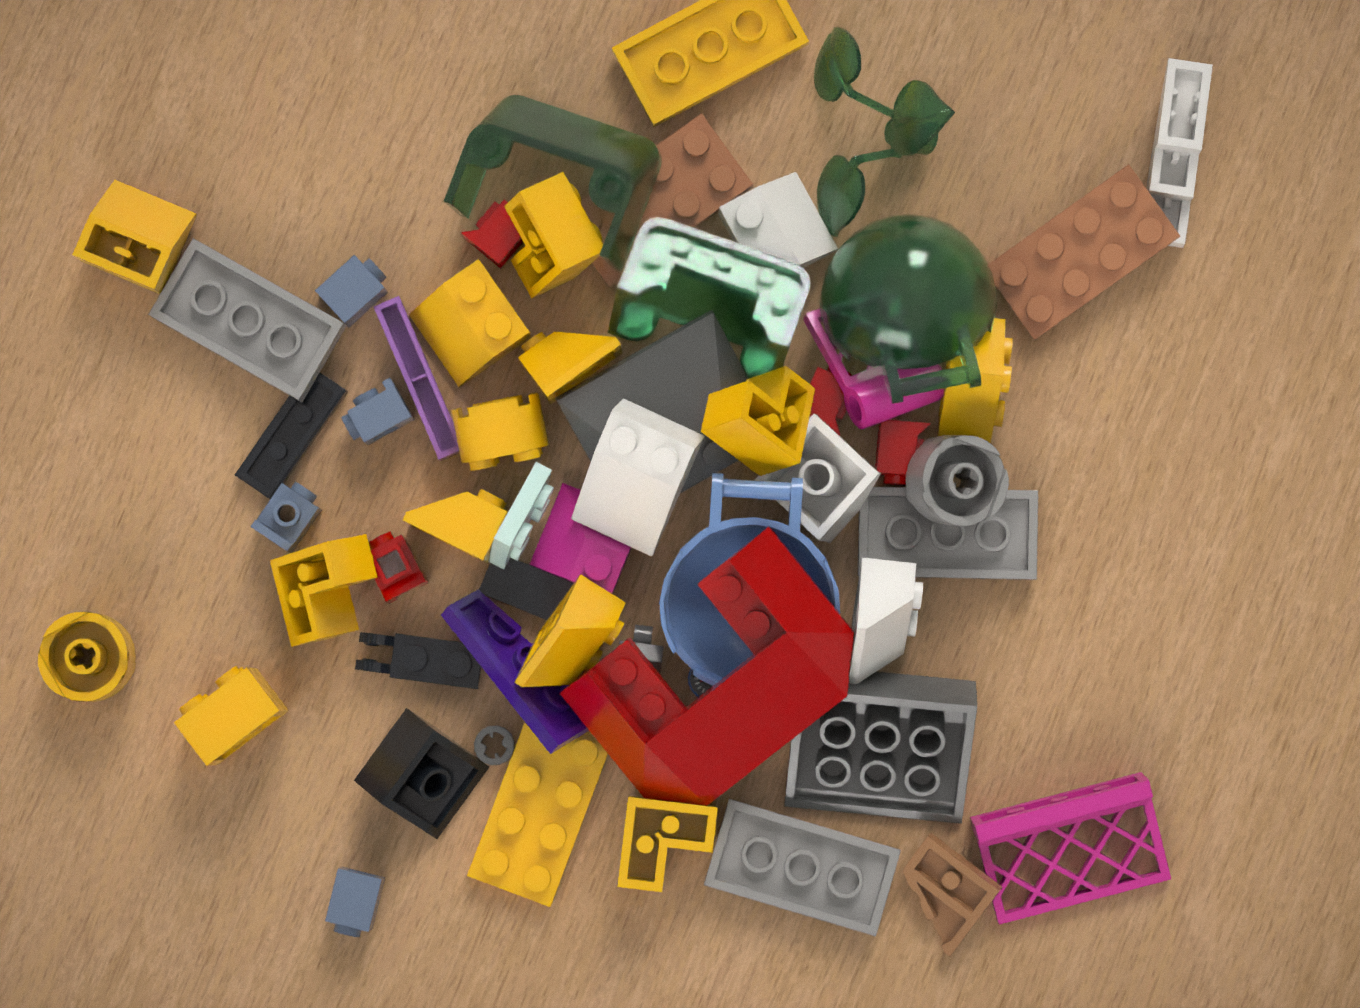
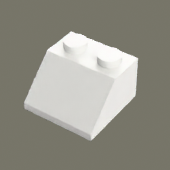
(779, 222)
(833, 481)
(883, 614)

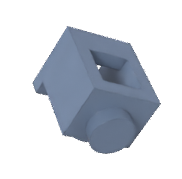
(377, 414)
(288, 534)

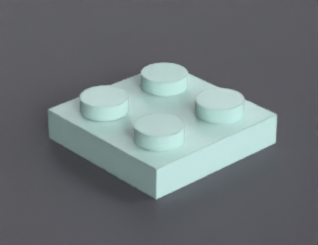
(529, 505)

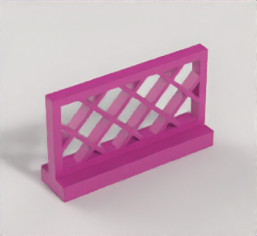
(1062, 810)

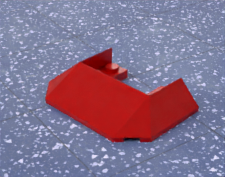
(748, 715)

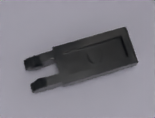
(424, 660)

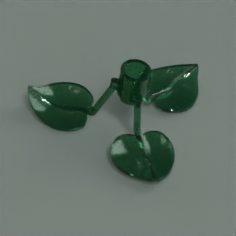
(911, 131)

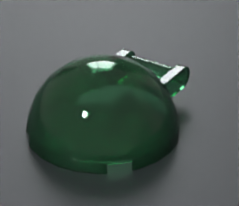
(910, 299)

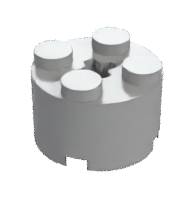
(969, 459)

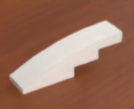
(1179, 140)

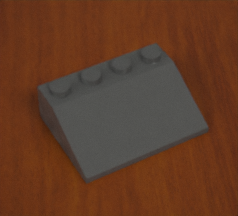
(888, 750)

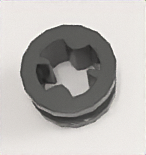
(480, 748)

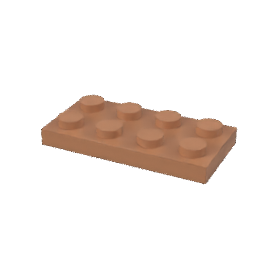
(690, 187)
(1082, 252)

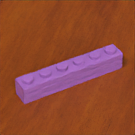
(418, 377)

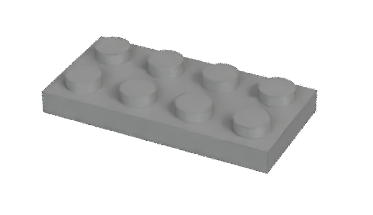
(247, 320)
(991, 549)
(802, 867)

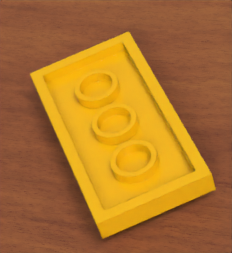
(706, 52)
(538, 816)

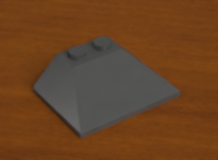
(668, 379)

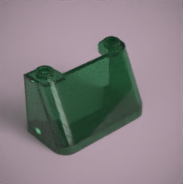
(687, 272)

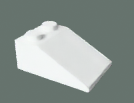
(636, 476)

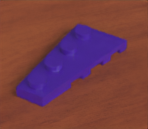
(501, 651)

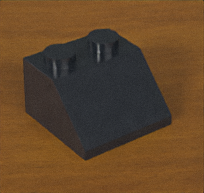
(421, 773)

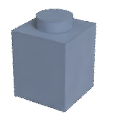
(353, 289)
(354, 901)

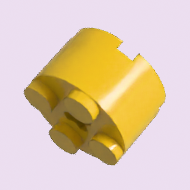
(500, 430)
(63, 648)

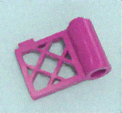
(866, 392)

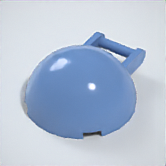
(688, 616)

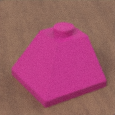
(575, 549)

